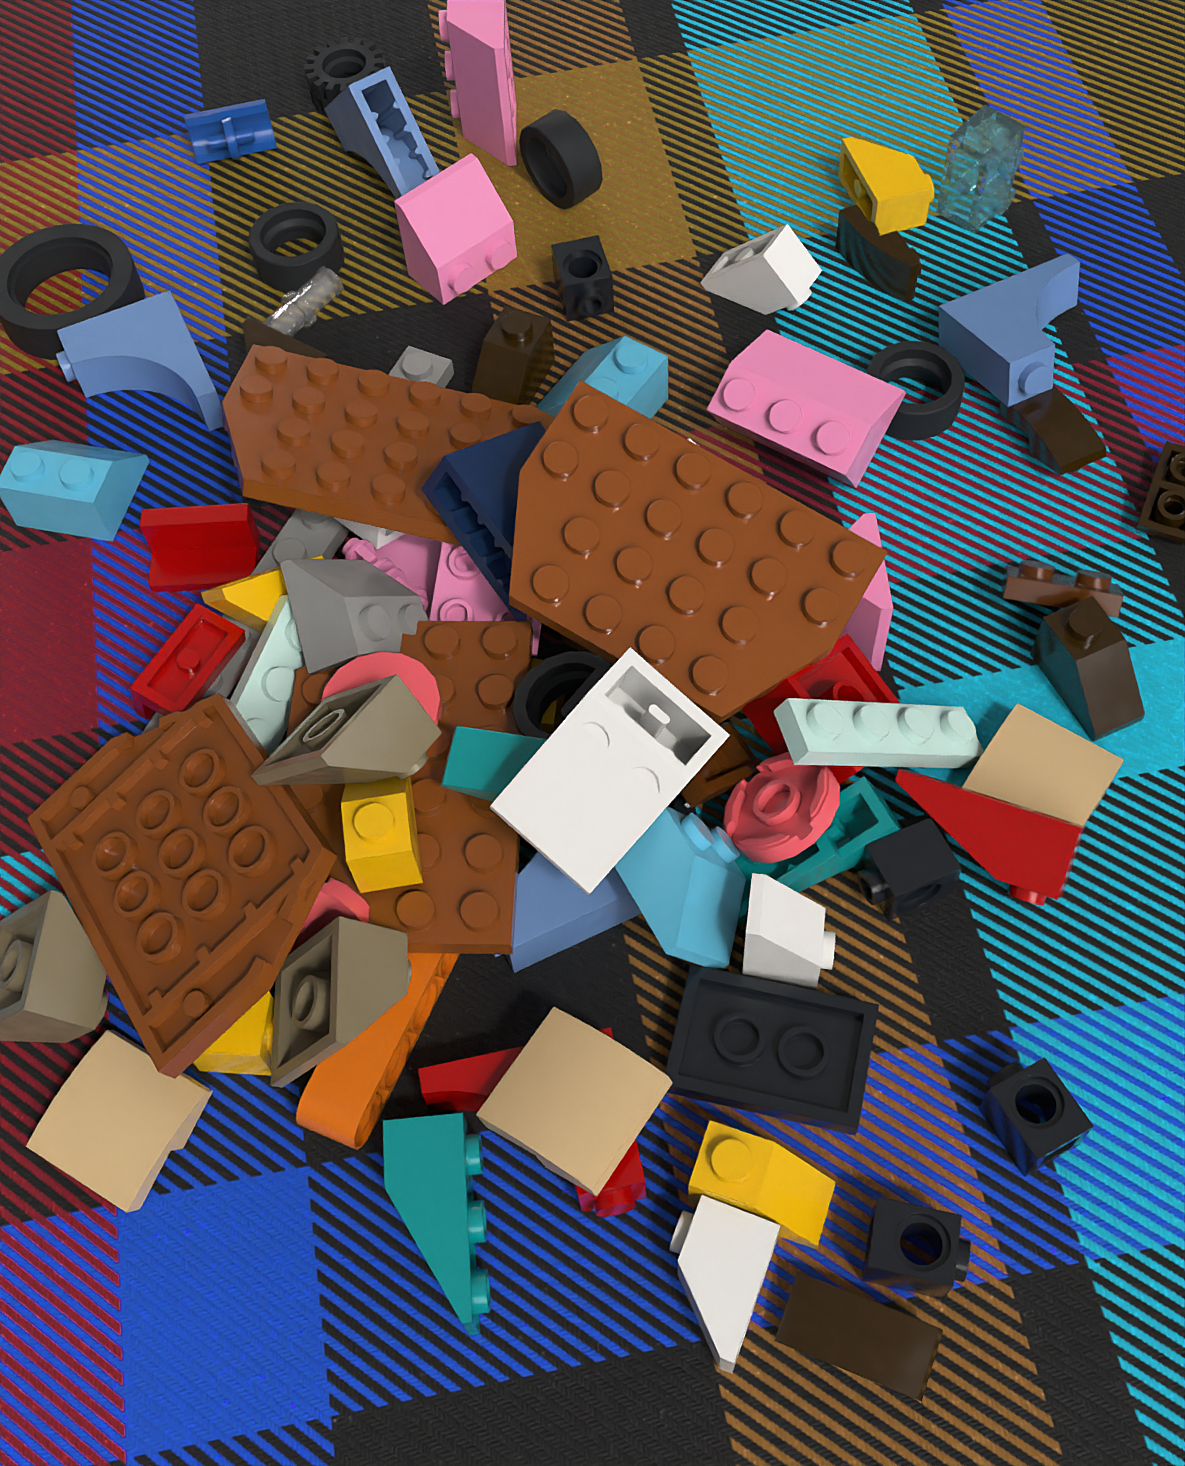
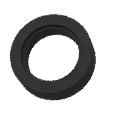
(51, 253)

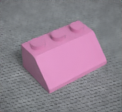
(482, 73)
(806, 406)

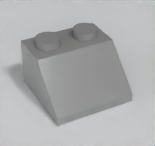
(348, 610)

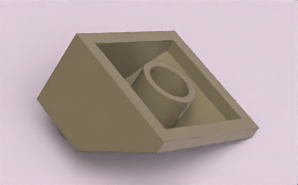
(355, 739)
(48, 974)
(334, 992)

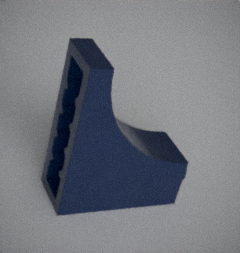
(478, 501)

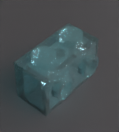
(980, 168)

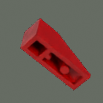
(1007, 839)

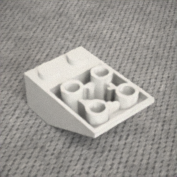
(609, 771)

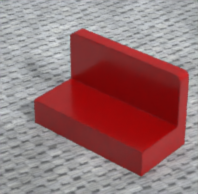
(200, 546)
(187, 663)

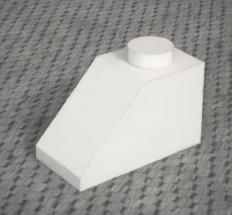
(765, 272)
(785, 935)
(723, 1270)

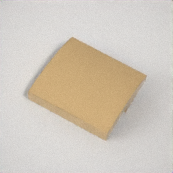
(1044, 767)
(575, 1100)
(118, 1121)

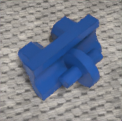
(230, 131)

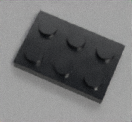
(772, 1049)

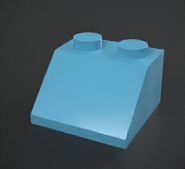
(620, 370)
(70, 487)
(686, 887)

